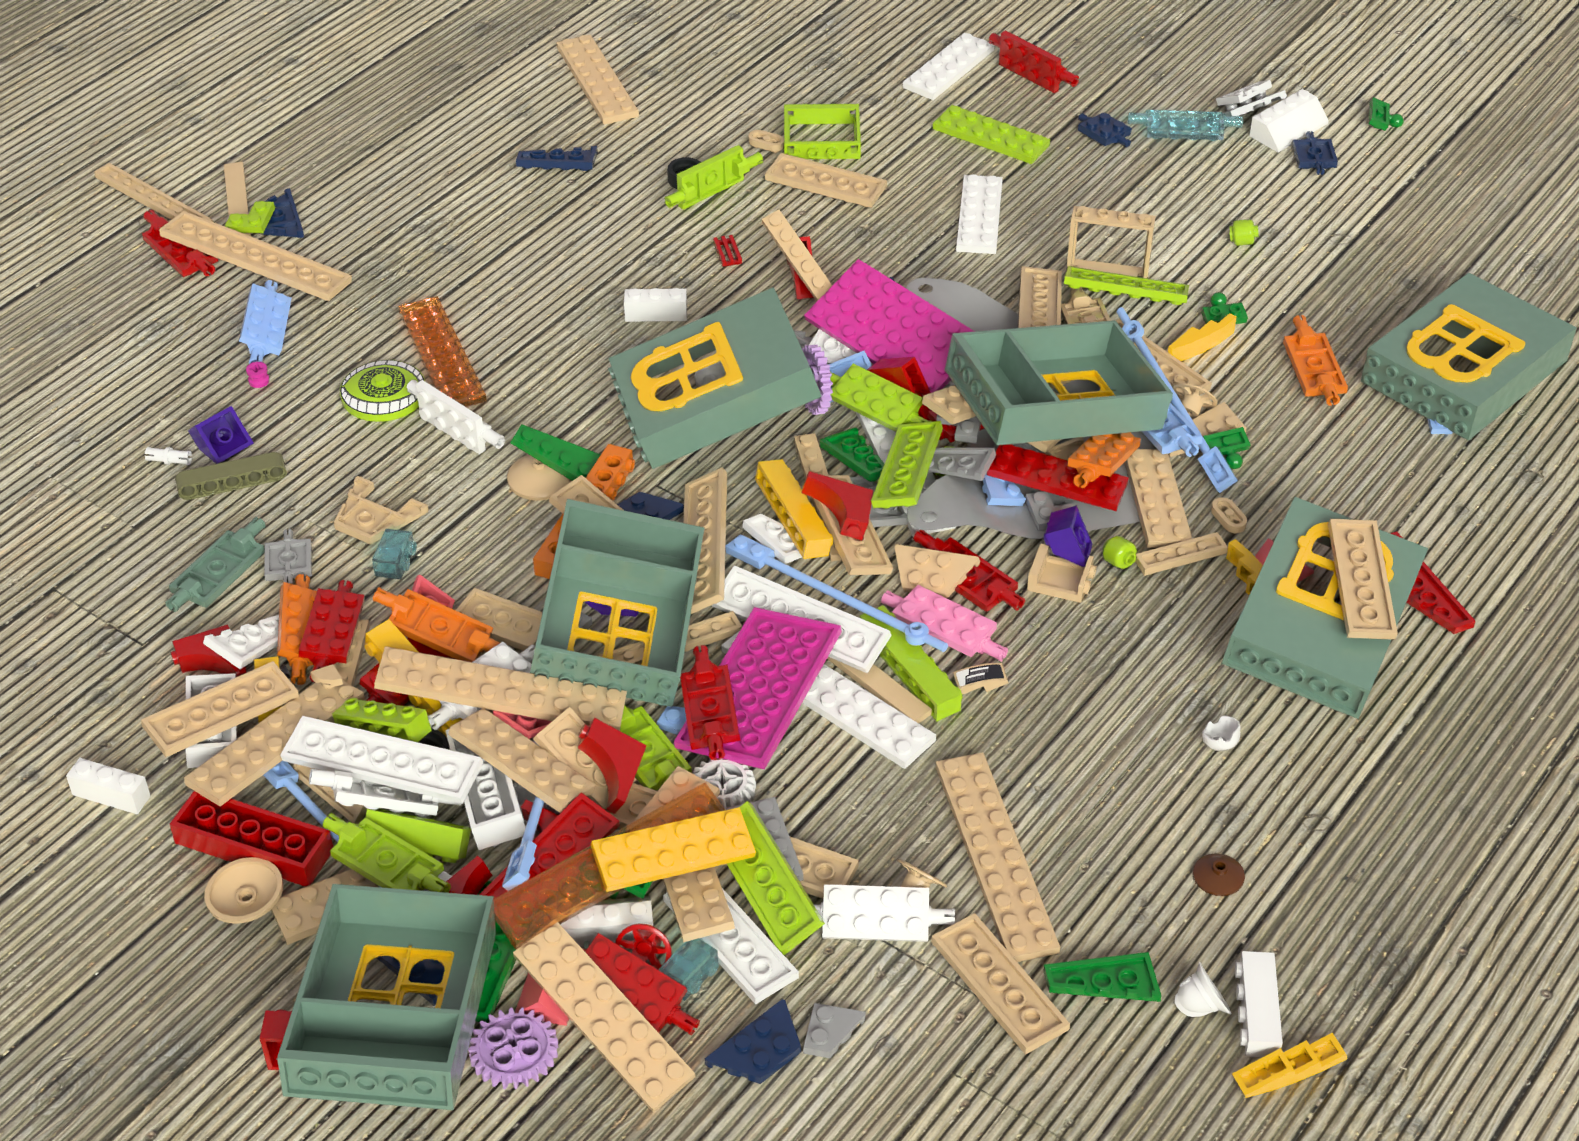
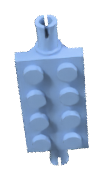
(265, 321)
(1175, 435)

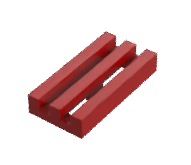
(725, 242)

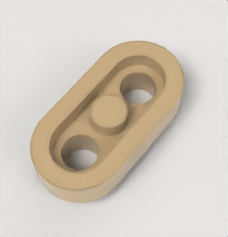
(766, 140)
(1229, 515)

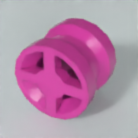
(257, 374)

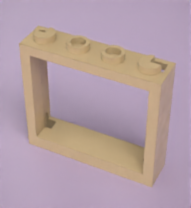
(1111, 218)

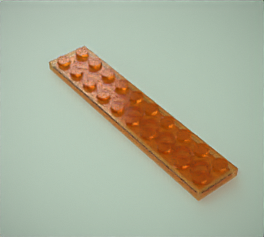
(576, 881)

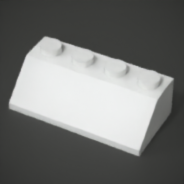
(1288, 120)
(206, 749)
(609, 919)

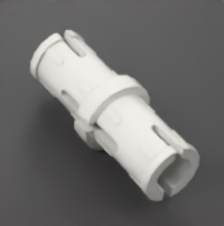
(168, 455)

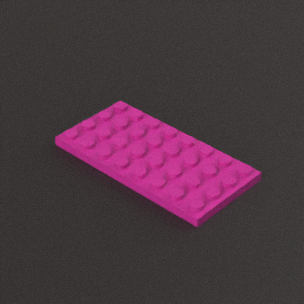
(886, 322)
(770, 676)

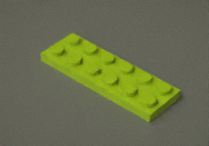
(991, 134)
(1134, 286)
(907, 465)
(774, 888)

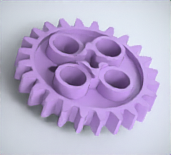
(822, 375)
(513, 1048)

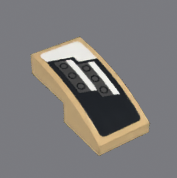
(987, 675)

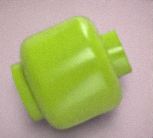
(1243, 232)
(1119, 552)

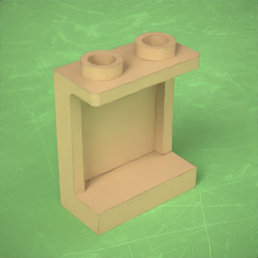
(1059, 576)

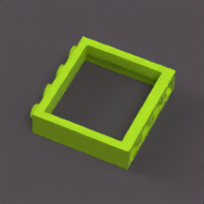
(822, 115)

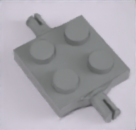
(288, 558)

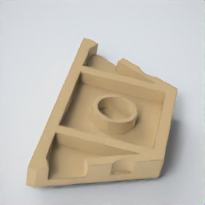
(932, 569)

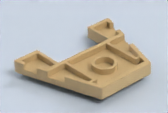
(368, 519)

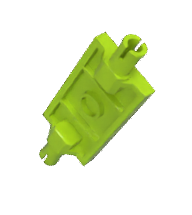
(711, 177)
(876, 398)
(660, 754)
(384, 857)

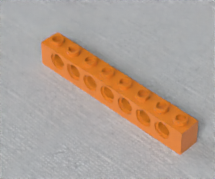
(606, 475)

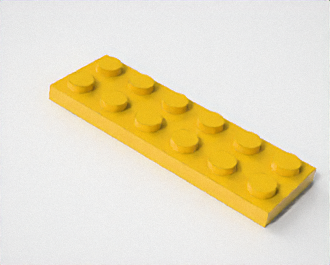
(672, 849)

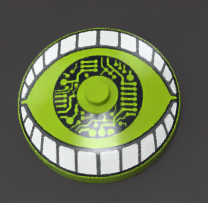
(380, 390)

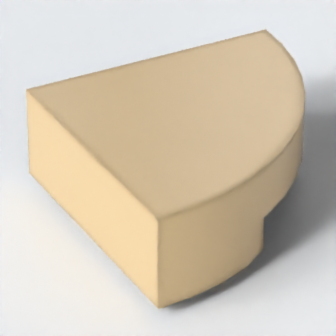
(327, 675)

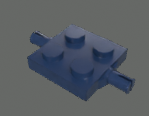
(1104, 129)
(1315, 153)

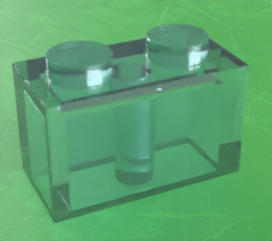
(394, 554)
(692, 965)

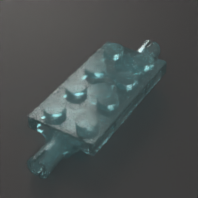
(1185, 124)

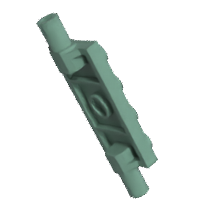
(217, 567)

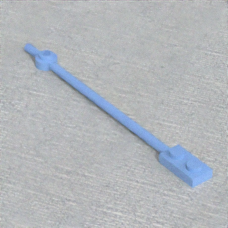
(1212, 459)
(760, 555)
(285, 776)
(524, 856)

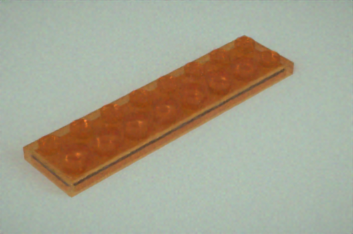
(441, 351)

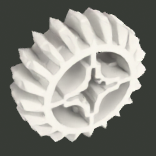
(736, 778)

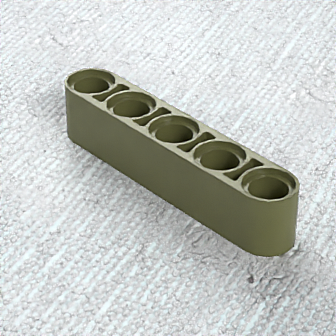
(230, 475)

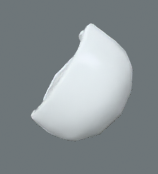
(709, 374)
(1223, 734)

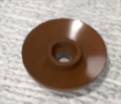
(1218, 874)

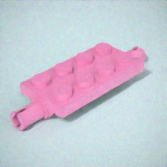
(947, 621)

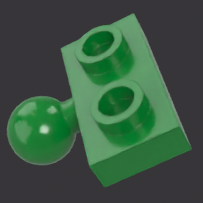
(1380, 115)
(1220, 310)
(1229, 443)

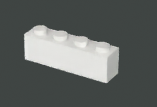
(1259, 1002)

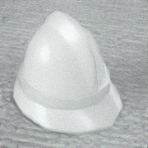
(1199, 995)

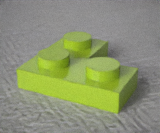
(253, 222)

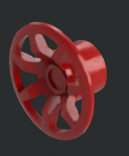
(646, 943)

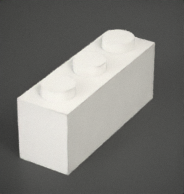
(655, 305)
(108, 786)

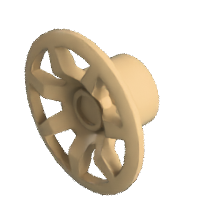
(1192, 400)
(918, 878)

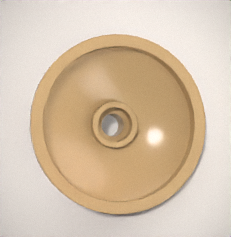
(534, 479)
(243, 890)

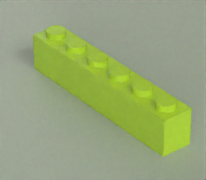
(919, 672)

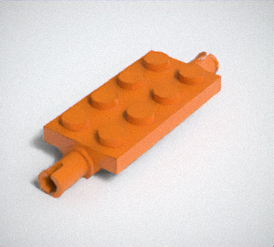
(1314, 362)
(1102, 456)
(294, 613)
(437, 625)

